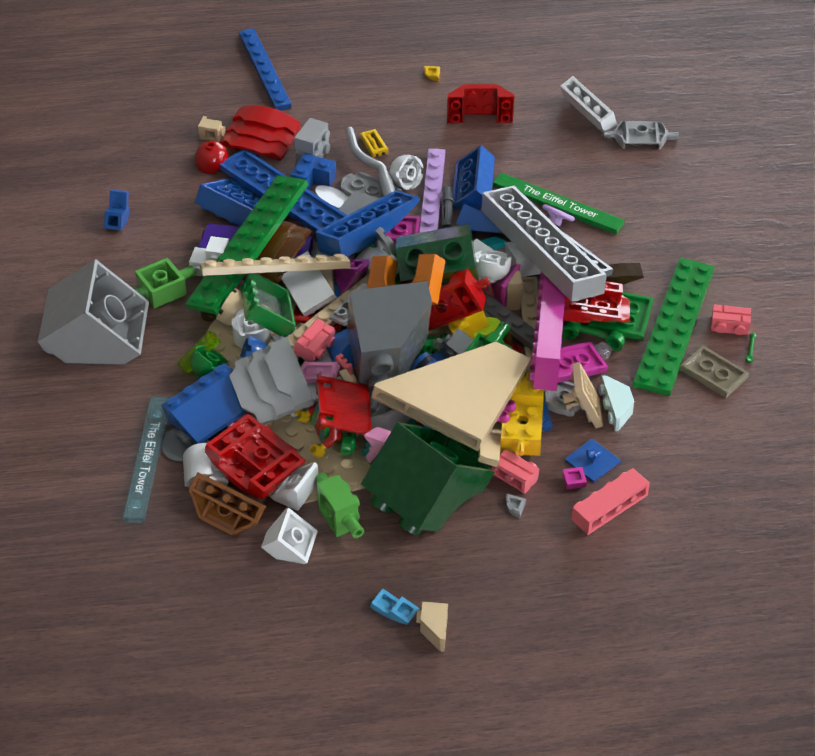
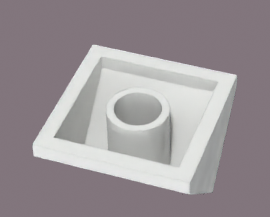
(297, 487)

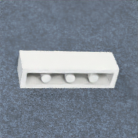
(588, 104)

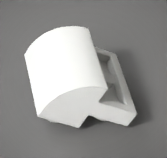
(196, 461)

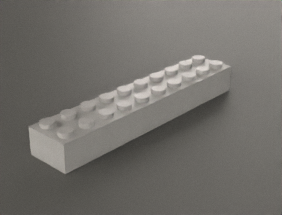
(544, 243)

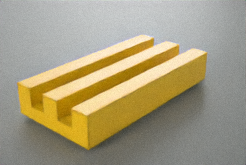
(379, 151)

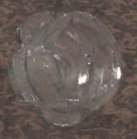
(603, 349)

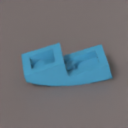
(393, 608)

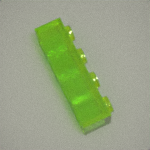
(209, 340)

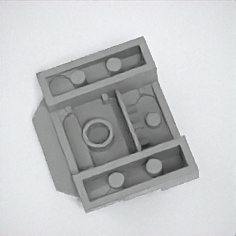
(271, 382)

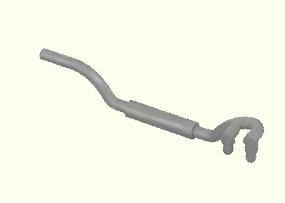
(384, 176)

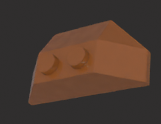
(224, 506)

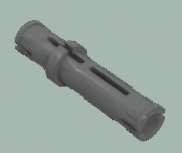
(446, 203)

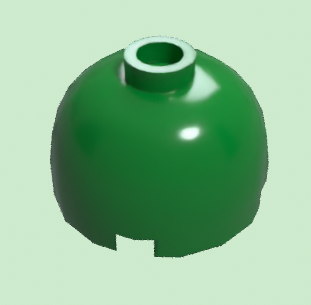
(205, 361)

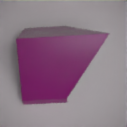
(350, 276)

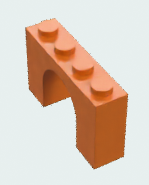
(429, 268)

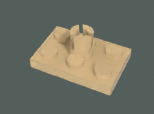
(584, 396)

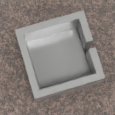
(312, 139)

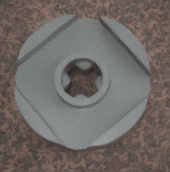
(554, 400)

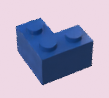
(315, 170)

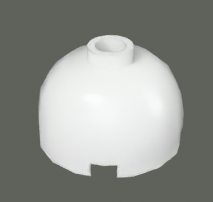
(406, 171)
(492, 265)

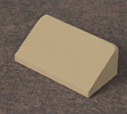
(514, 292)

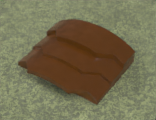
(284, 243)

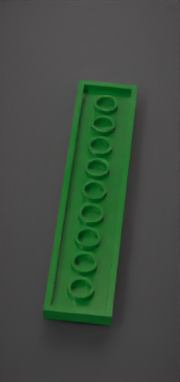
(248, 241)
(674, 327)

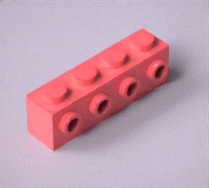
(610, 501)

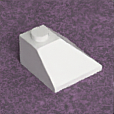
(290, 538)

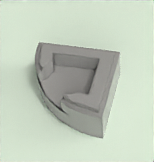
(515, 505)

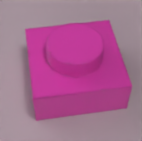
(574, 478)

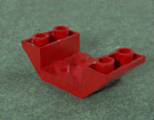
(480, 100)

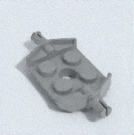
(628, 133)

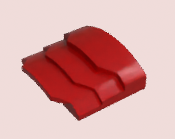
(262, 131)
(601, 308)
(253, 457)

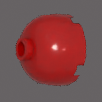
(209, 157)

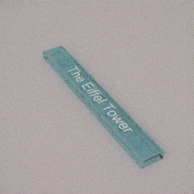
(146, 462)

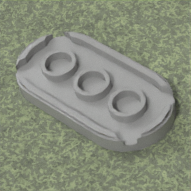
(362, 183)

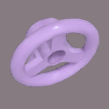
(556, 215)

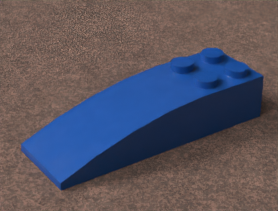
(358, 228)

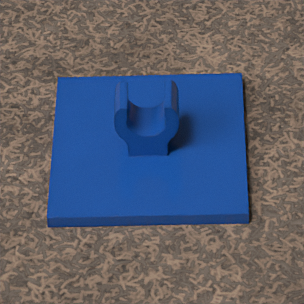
(594, 460)

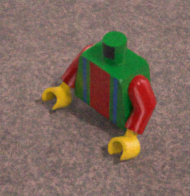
(328, 436)

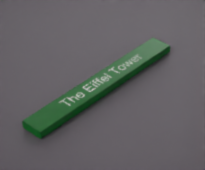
(577, 210)

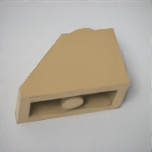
(434, 623)

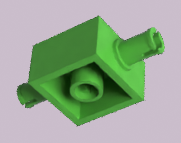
(162, 282)
(338, 505)

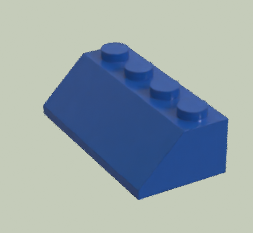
(473, 178)

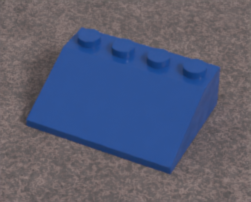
(227, 200)
(205, 405)

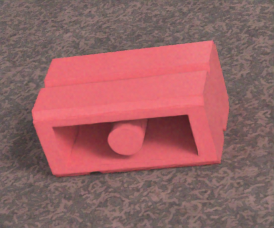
(730, 319)
(314, 341)
(516, 471)

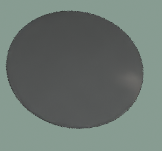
(176, 443)

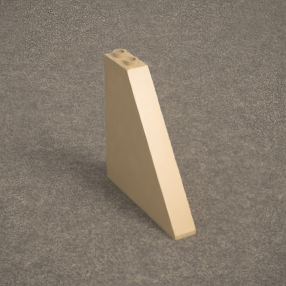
(458, 393)

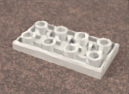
(308, 289)

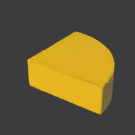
(432, 72)

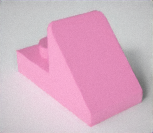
(376, 439)

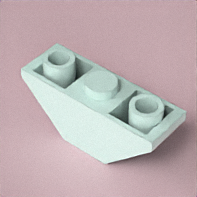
(617, 400)

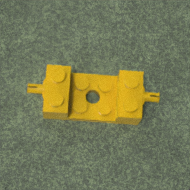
(524, 438)

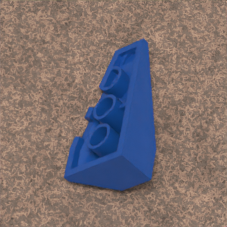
(477, 220)

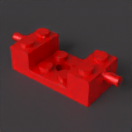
(460, 297)

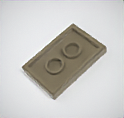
(714, 371)

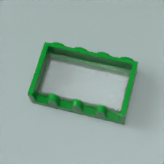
(267, 304)

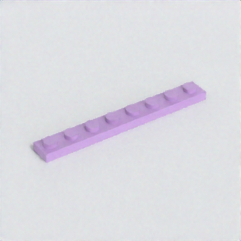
(432, 190)

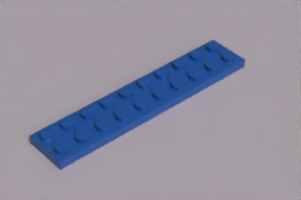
(259, 175)

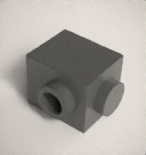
(455, 344)

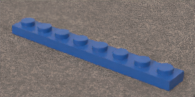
(265, 69)

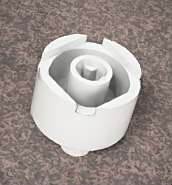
(243, 328)

